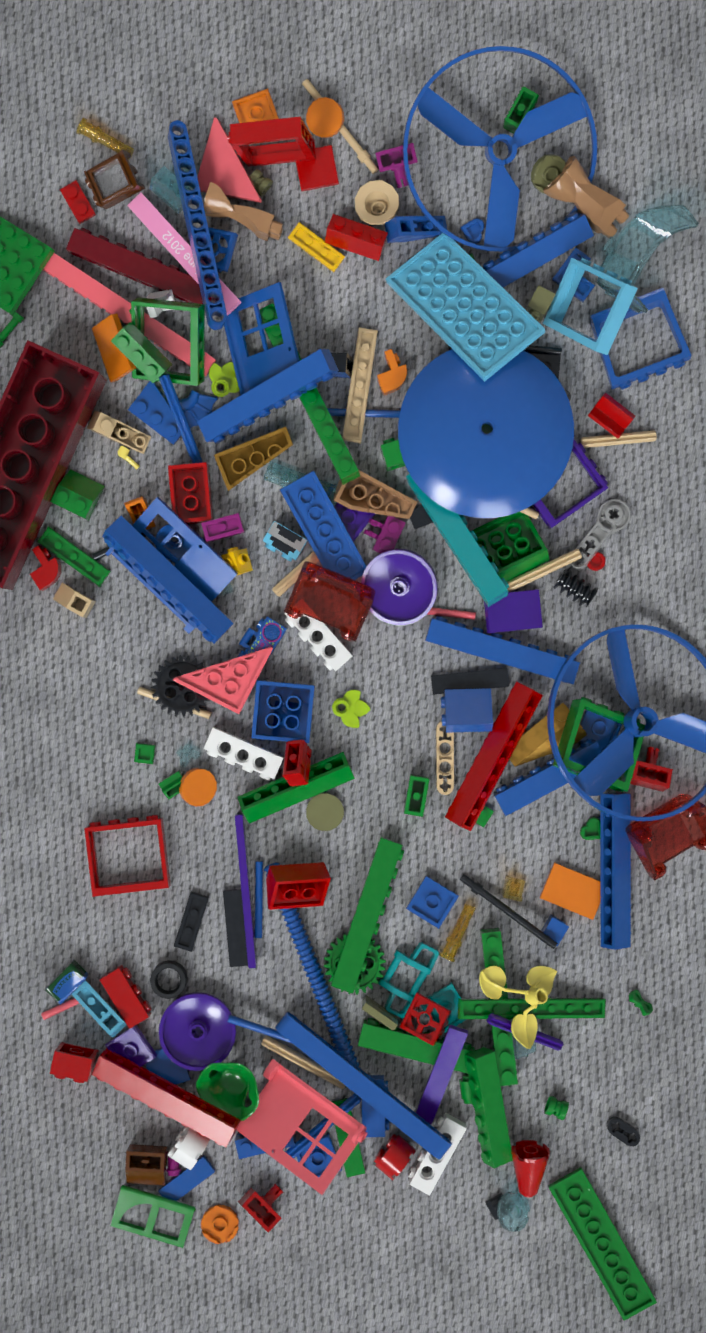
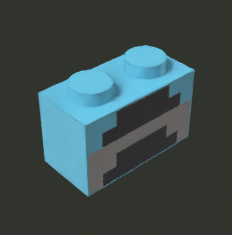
(285, 541)

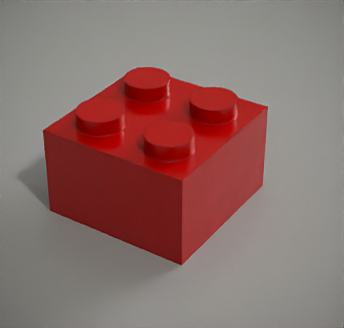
(73, 1062)

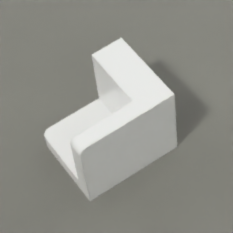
(161, 295)

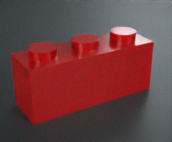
(355, 237)
(126, 996)

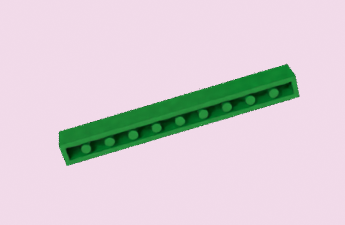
(317, 412)

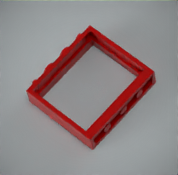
(269, 131)
(98, 890)

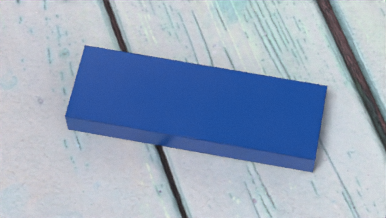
(187, 1180)

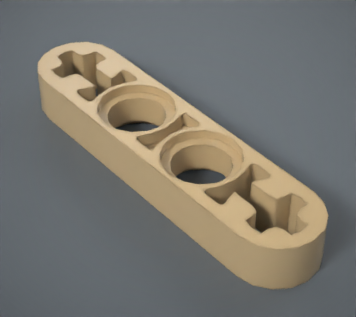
(442, 757)

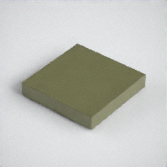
(379, 1013)

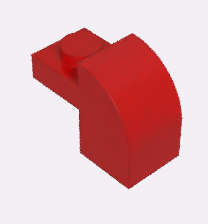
(49, 571)

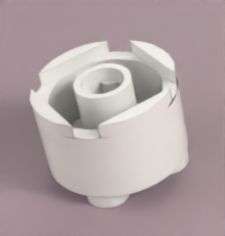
(188, 1147)

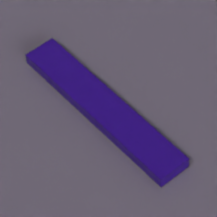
(441, 1073)

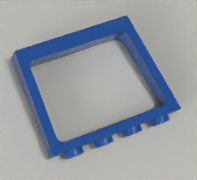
(651, 300)

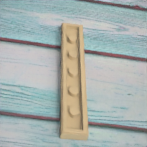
(359, 385)

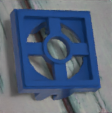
(231, 239)

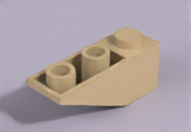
(118, 432)

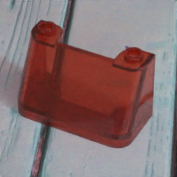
(330, 599)
(668, 837)

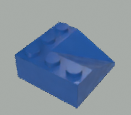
(283, 711)

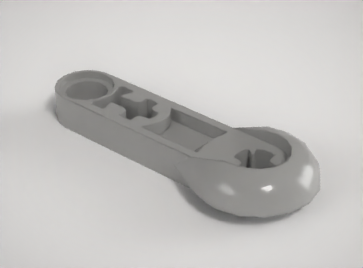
(604, 528)

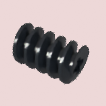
(576, 588)

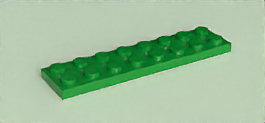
(602, 1244)

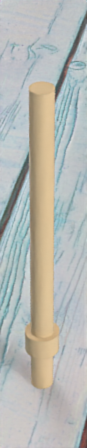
(363, 155)

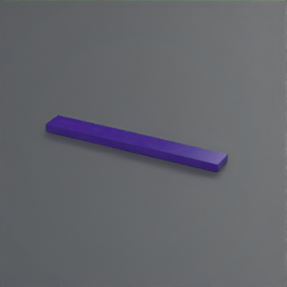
(245, 889)

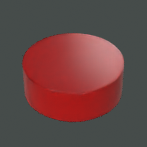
(597, 562)

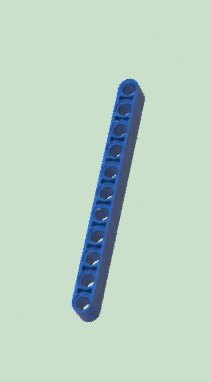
(195, 234)
(363, 1085)

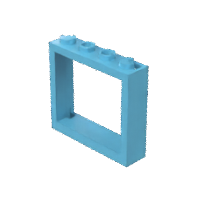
(564, 297)

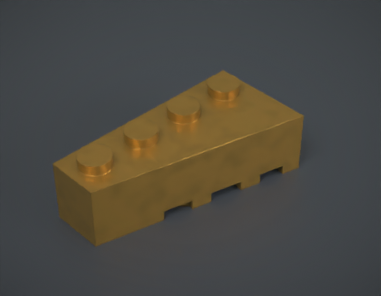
(247, 458)

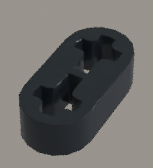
(621, 1134)

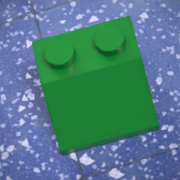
(78, 494)

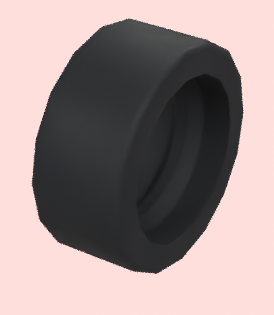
(165, 993)

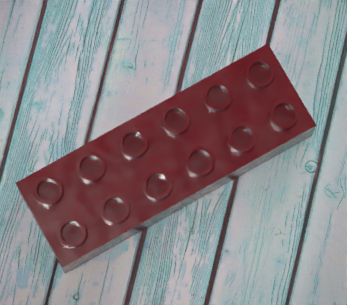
(39, 432)

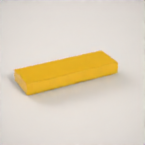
(316, 247)

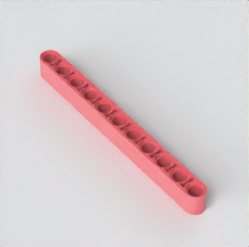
(113, 303)

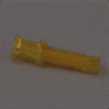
(97, 135)
(456, 943)

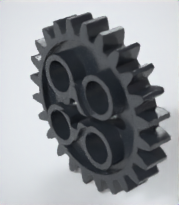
(177, 703)

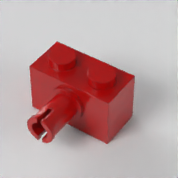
(649, 774)
(261, 1207)

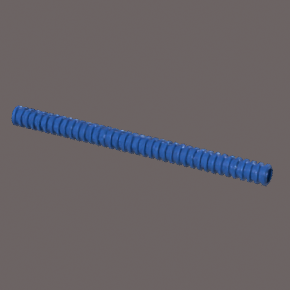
(318, 984)

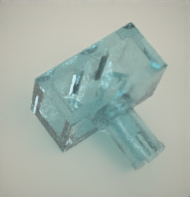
(166, 188)

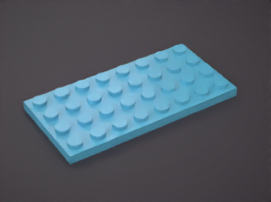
(465, 306)

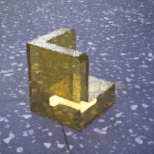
(513, 888)

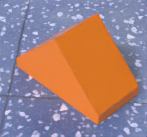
(136, 508)

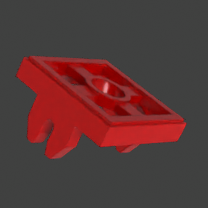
(443, 1012)

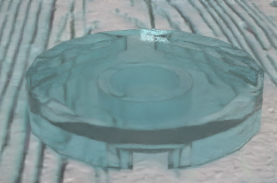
(513, 1211)

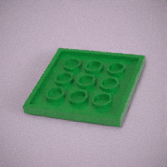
(20, 264)

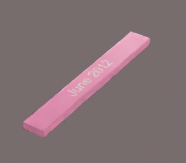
(175, 244)

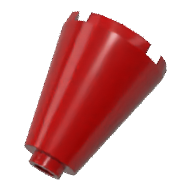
(529, 1165)

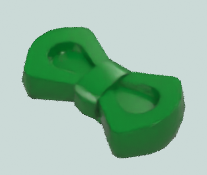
(645, 1007)

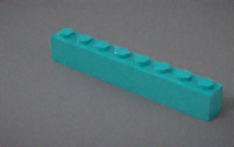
(465, 548)

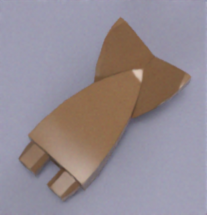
(589, 199)
(258, 221)

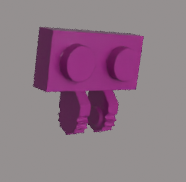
(388, 534)

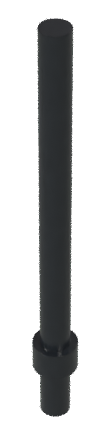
(477, 888)

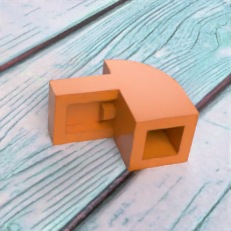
(395, 377)

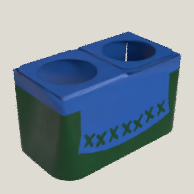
(67, 982)

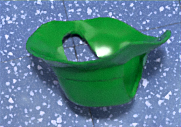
(229, 1088)

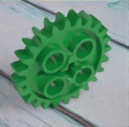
(373, 970)

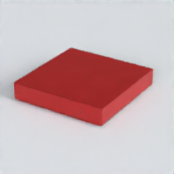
(318, 172)

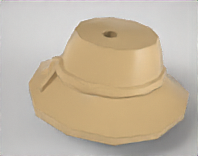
(375, 198)

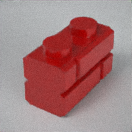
(297, 763)

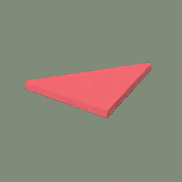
(224, 167)
(228, 681)

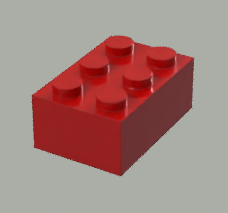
(191, 492)

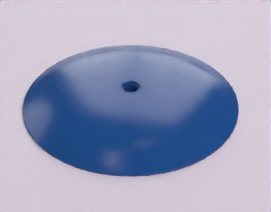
(477, 470)

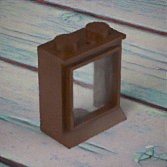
(113, 180)

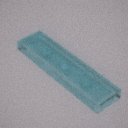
(283, 476)

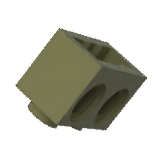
(540, 303)

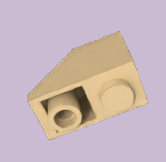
(74, 600)

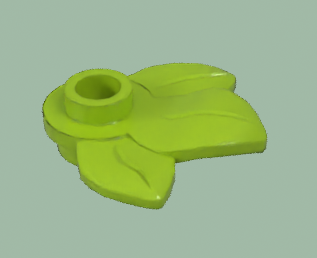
(223, 375)
(353, 708)

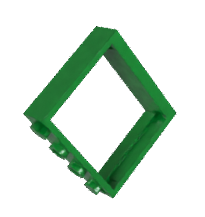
(197, 336)
(569, 734)

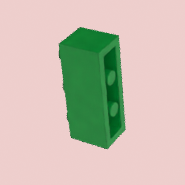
(141, 352)

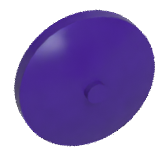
(403, 586)
(196, 1031)

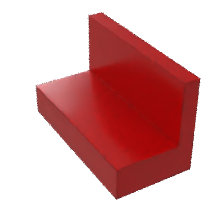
(611, 415)

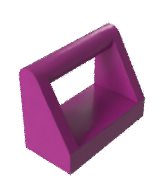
(223, 527)

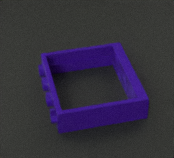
(599, 480)

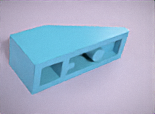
(99, 1009)

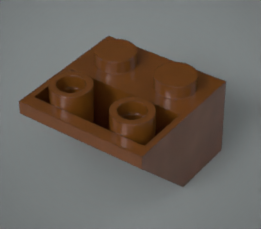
(146, 1164)

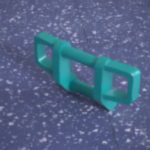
(424, 971)

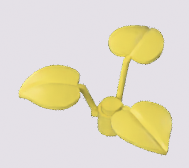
(540, 979)

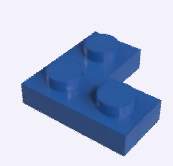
(585, 286)

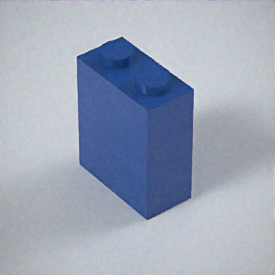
(467, 710)

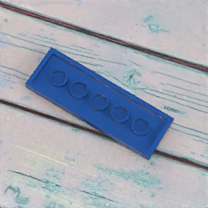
(323, 526)

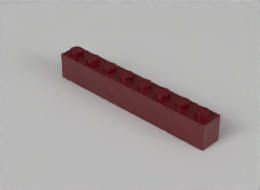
(134, 265)

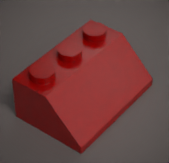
(297, 885)

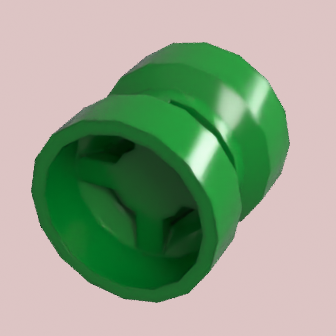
(556, 1108)

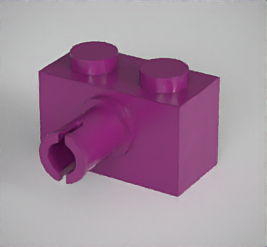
(393, 160)

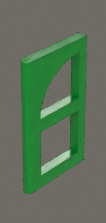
(130, 1197)

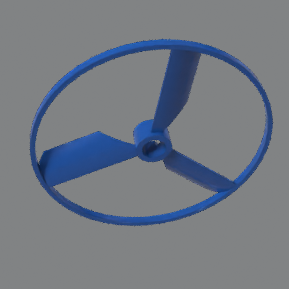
(535, 124)
(619, 753)

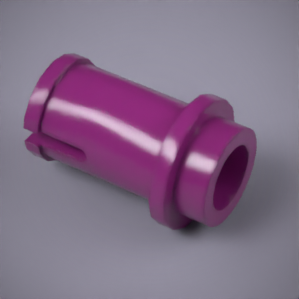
(173, 1167)

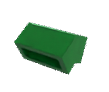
(171, 785)

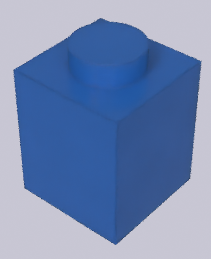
(555, 928)

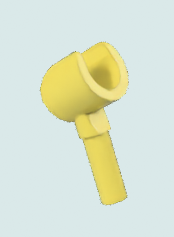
(123, 452)

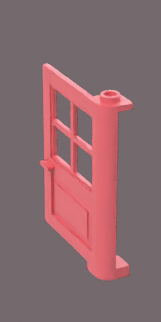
(282, 1110)

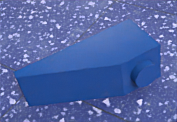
(412, 228)

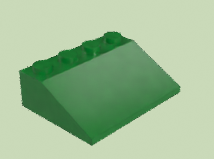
(512, 545)

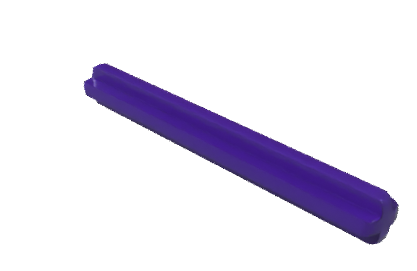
(541, 1038)

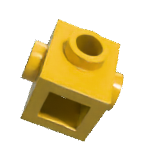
(238, 560)

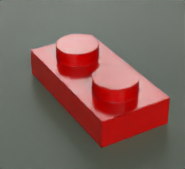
(77, 202)

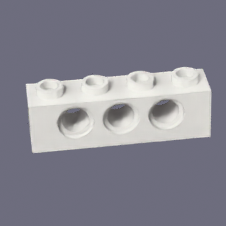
(331, 662)
(218, 736)
(426, 1181)

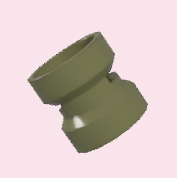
(261, 183)

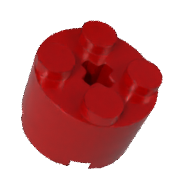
(395, 1156)

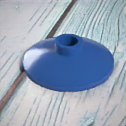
(177, 548)

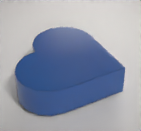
(473, 230)

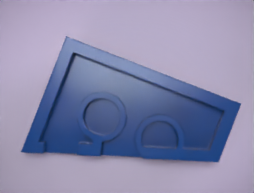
(156, 413)

